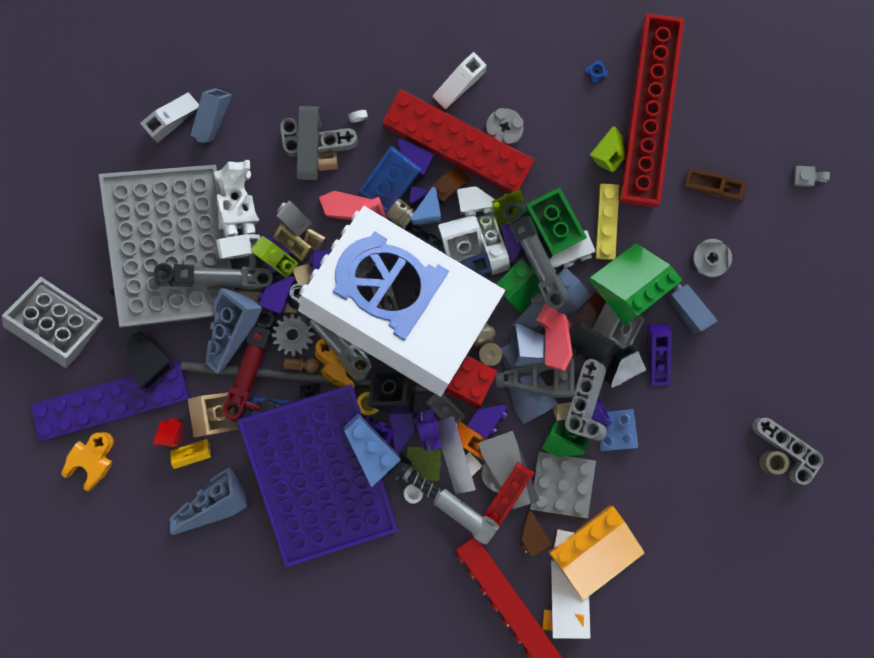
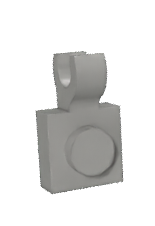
(807, 176)

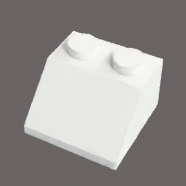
(462, 238)

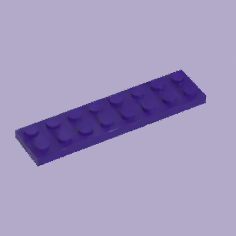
(106, 404)

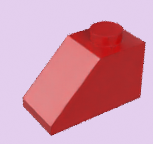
(169, 433)

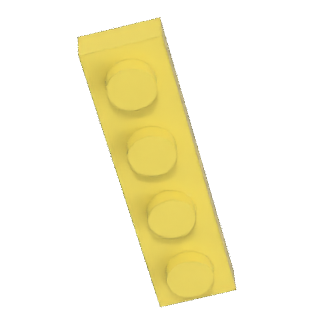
(607, 222)

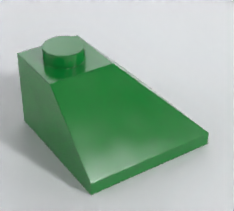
(564, 443)

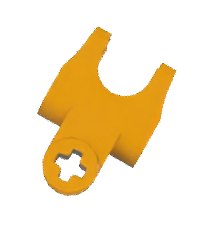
(333, 369)
(91, 458)

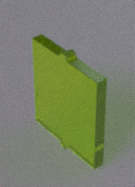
(500, 203)
(425, 462)

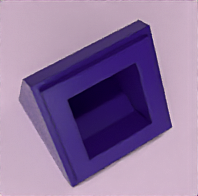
(417, 195)

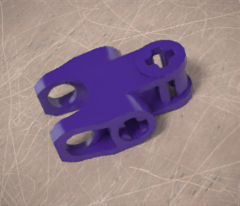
(428, 430)

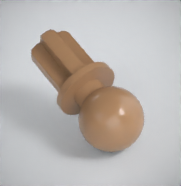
(310, 365)

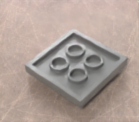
(563, 484)

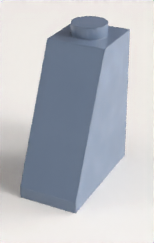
(210, 114)
(691, 309)
(527, 346)

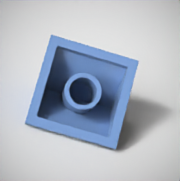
(428, 210)

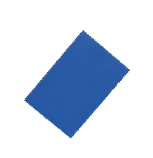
(390, 178)

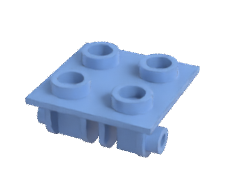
(621, 432)

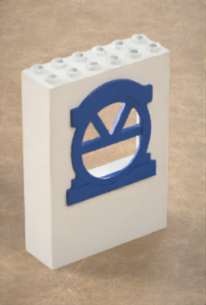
(419, 341)

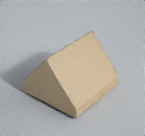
(327, 161)
(314, 239)
(561, 411)

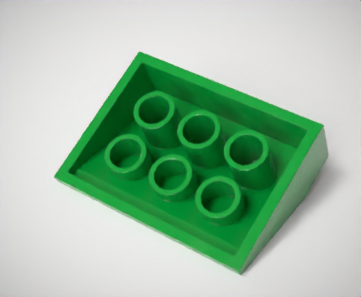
(634, 282)

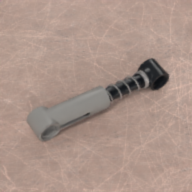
(481, 527)

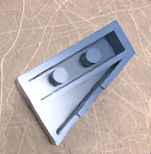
(371, 449)

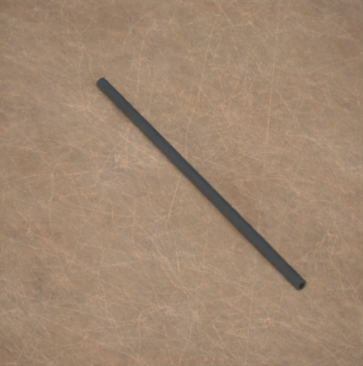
(284, 375)

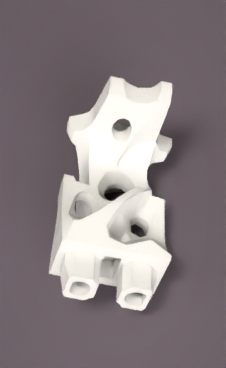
(230, 211)

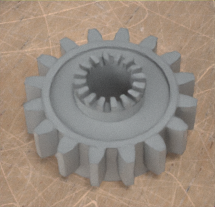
(300, 342)

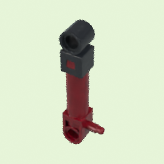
(257, 344)

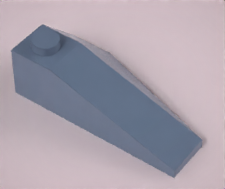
(578, 296)
(232, 323)
(526, 404)
(218, 501)

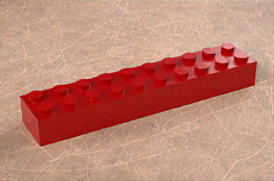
(651, 111)

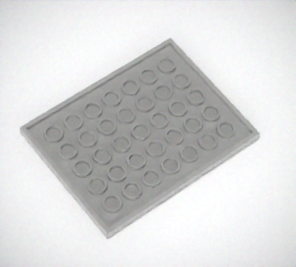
(159, 220)

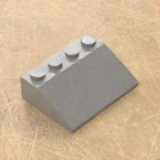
(52, 322)

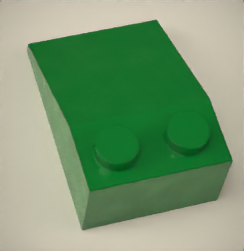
(555, 221)

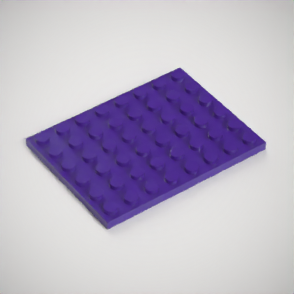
(313, 476)

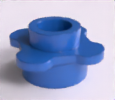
(601, 71)

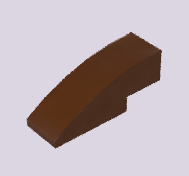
(716, 185)

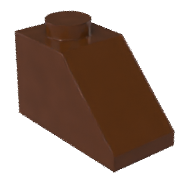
(449, 183)
(533, 536)

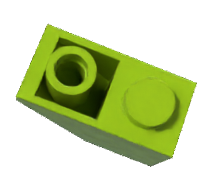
(610, 150)
(274, 256)

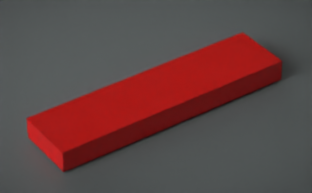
(509, 493)

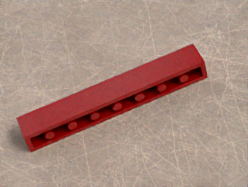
(505, 600)

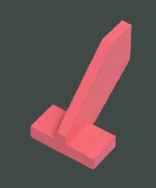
(344, 205)
(557, 338)

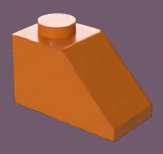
(470, 440)

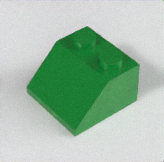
(519, 286)

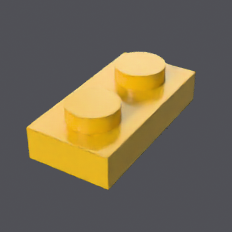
(190, 454)

